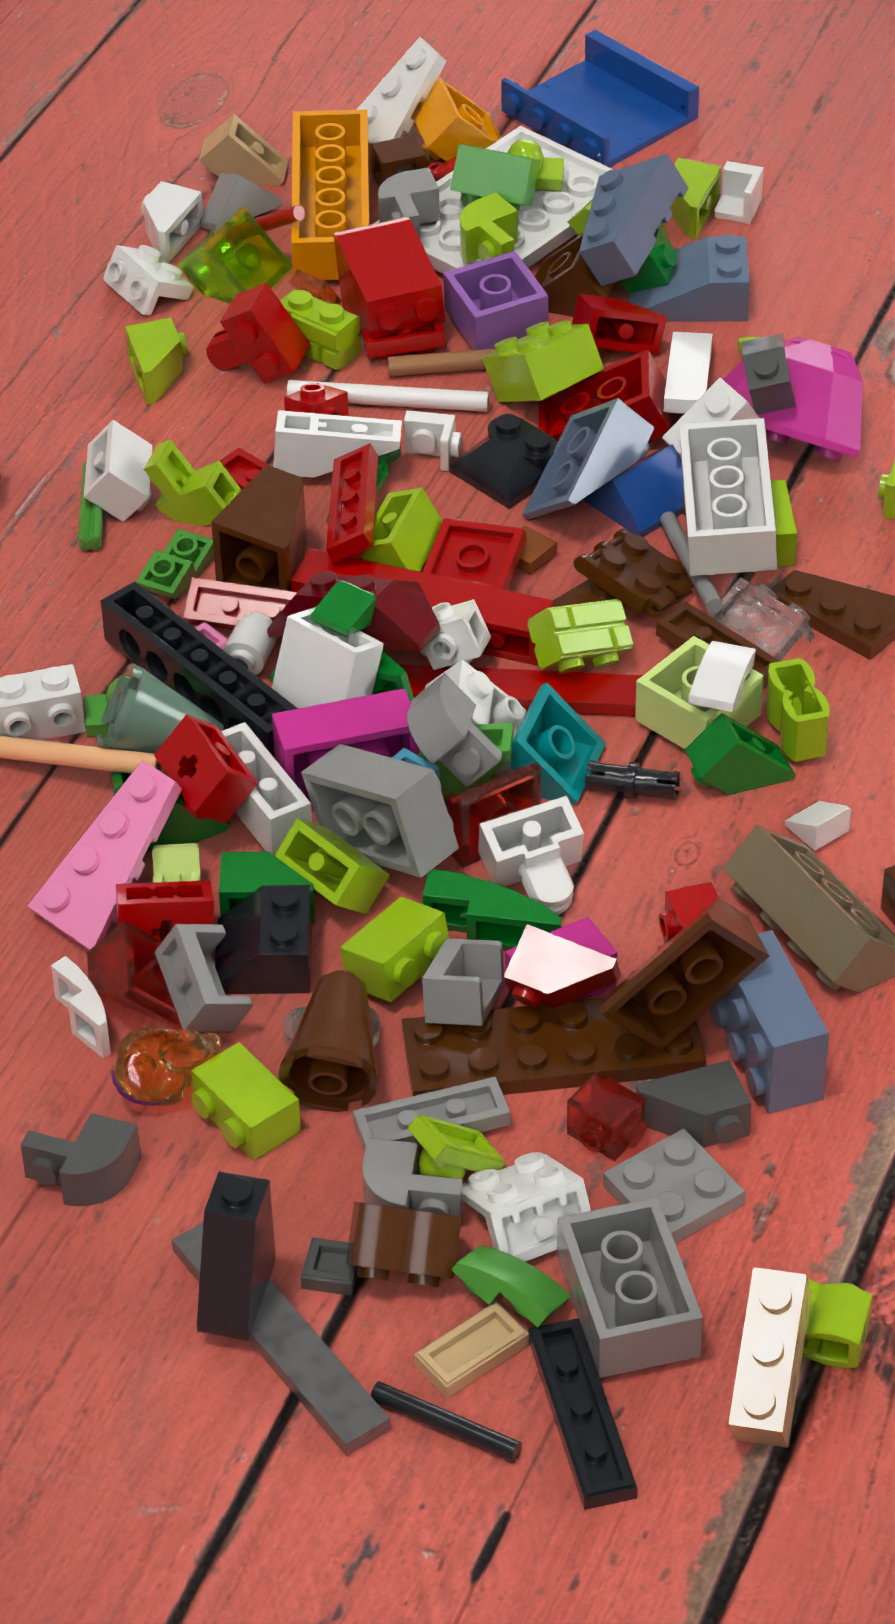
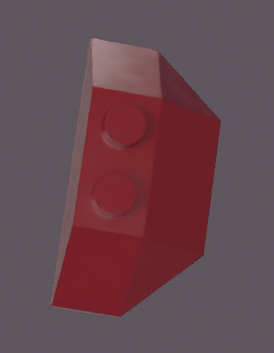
(400, 615)

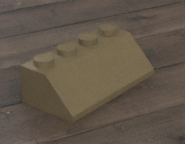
(814, 910)

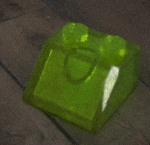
(234, 258)

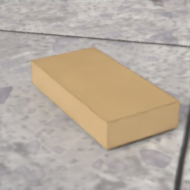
(471, 1349)

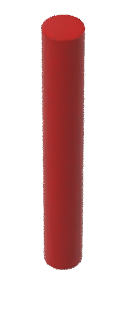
(281, 218)

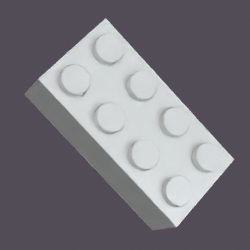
(728, 497)

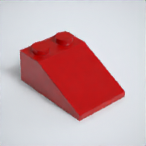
(632, 380)

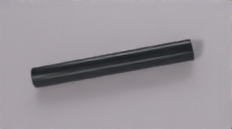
(446, 1421)

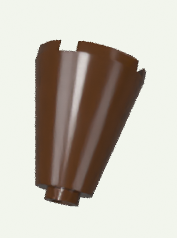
(333, 1047)

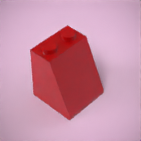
(388, 278)

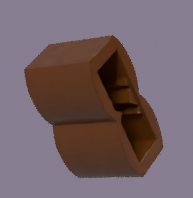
(403, 1241)

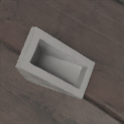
(232, 194)

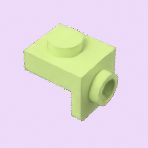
(176, 862)

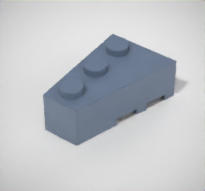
(626, 215)

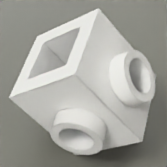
(461, 635)

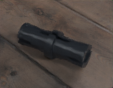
(632, 780)

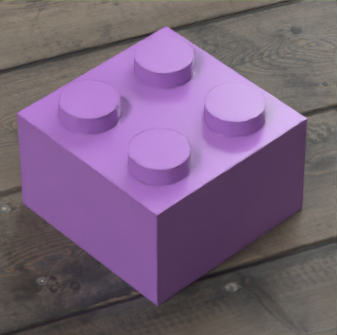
(494, 300)

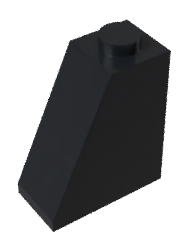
(235, 1255)

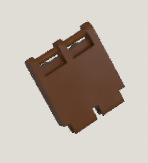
(636, 573)

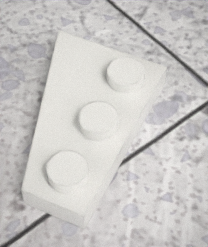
(400, 91)

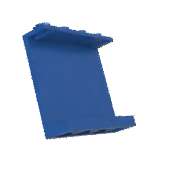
(606, 103)

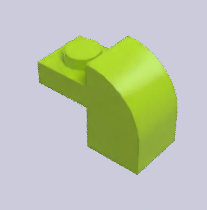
(488, 228)
(188, 493)

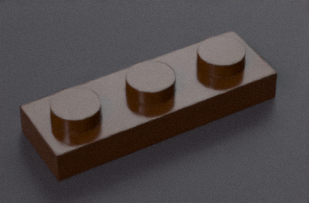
(689, 621)

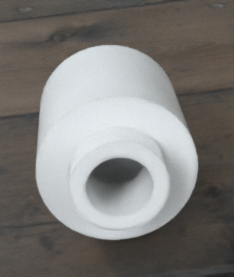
(250, 642)

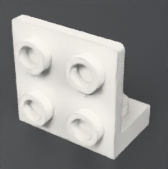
(525, 1203)

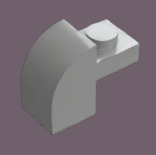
(410, 195)
(444, 731)
(394, 1180)

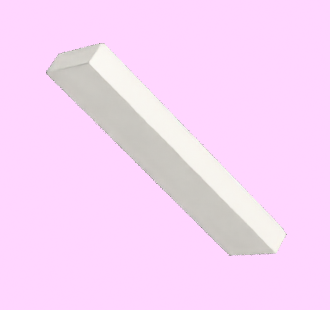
(687, 370)

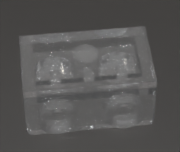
(763, 619)

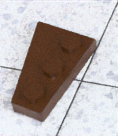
(842, 611)

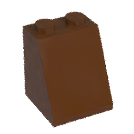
(262, 532)

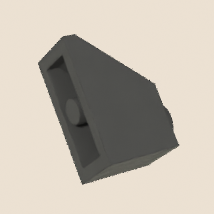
(768, 374)
(702, 1101)

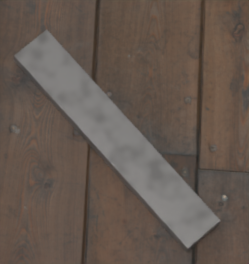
(303, 1362)

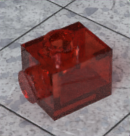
(606, 1116)

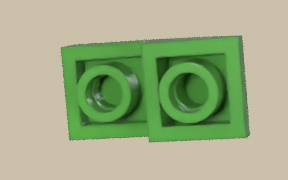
(172, 570)
(496, 1273)

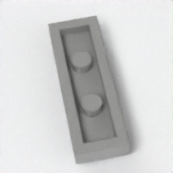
(471, 1105)

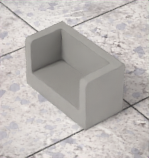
(194, 979)
(463, 982)

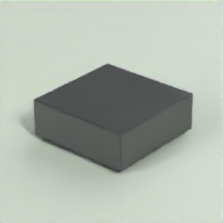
(327, 1268)

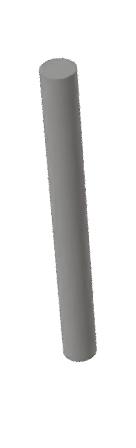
(680, 543)

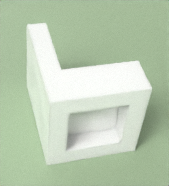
(740, 192)

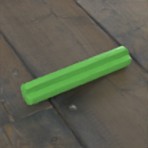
(89, 521)

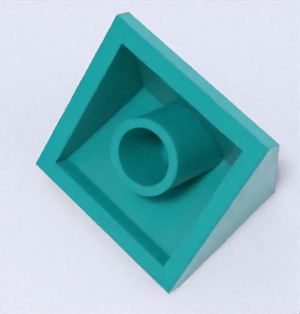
(558, 743)

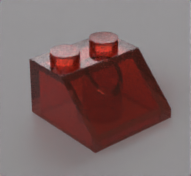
(488, 800)

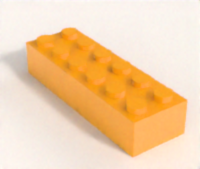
(329, 184)

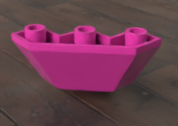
(825, 395)

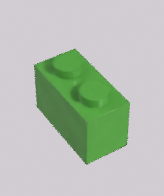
(488, 171)

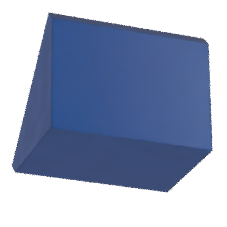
(643, 492)

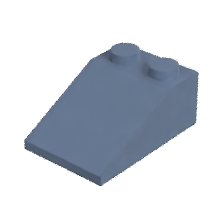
(705, 283)
(588, 455)

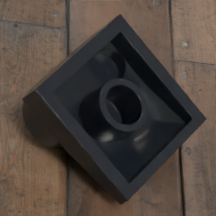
(507, 460)

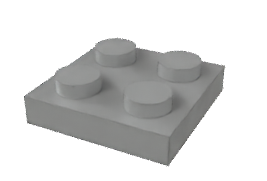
(684, 1179)

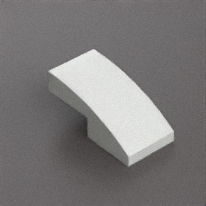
(721, 676)
(84, 1005)

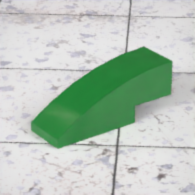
(485, 908)

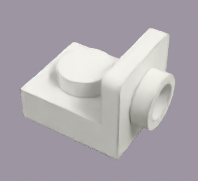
(432, 435)

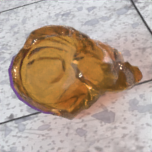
(158, 1062)

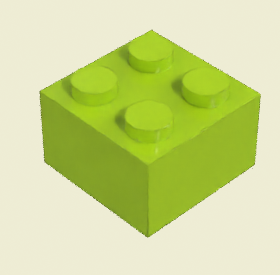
(542, 361)

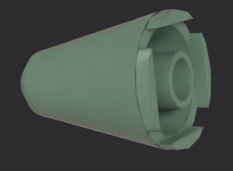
(145, 713)

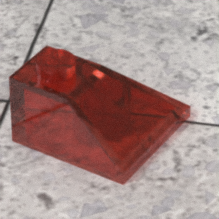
(128, 972)

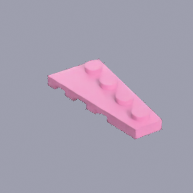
(82, 890)

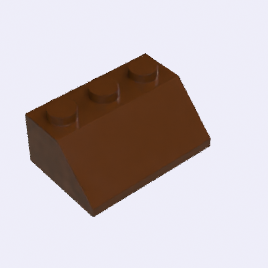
(687, 975)

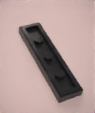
(582, 1414)

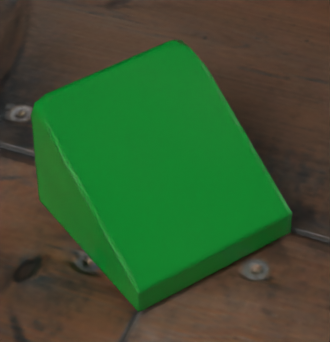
(345, 609)

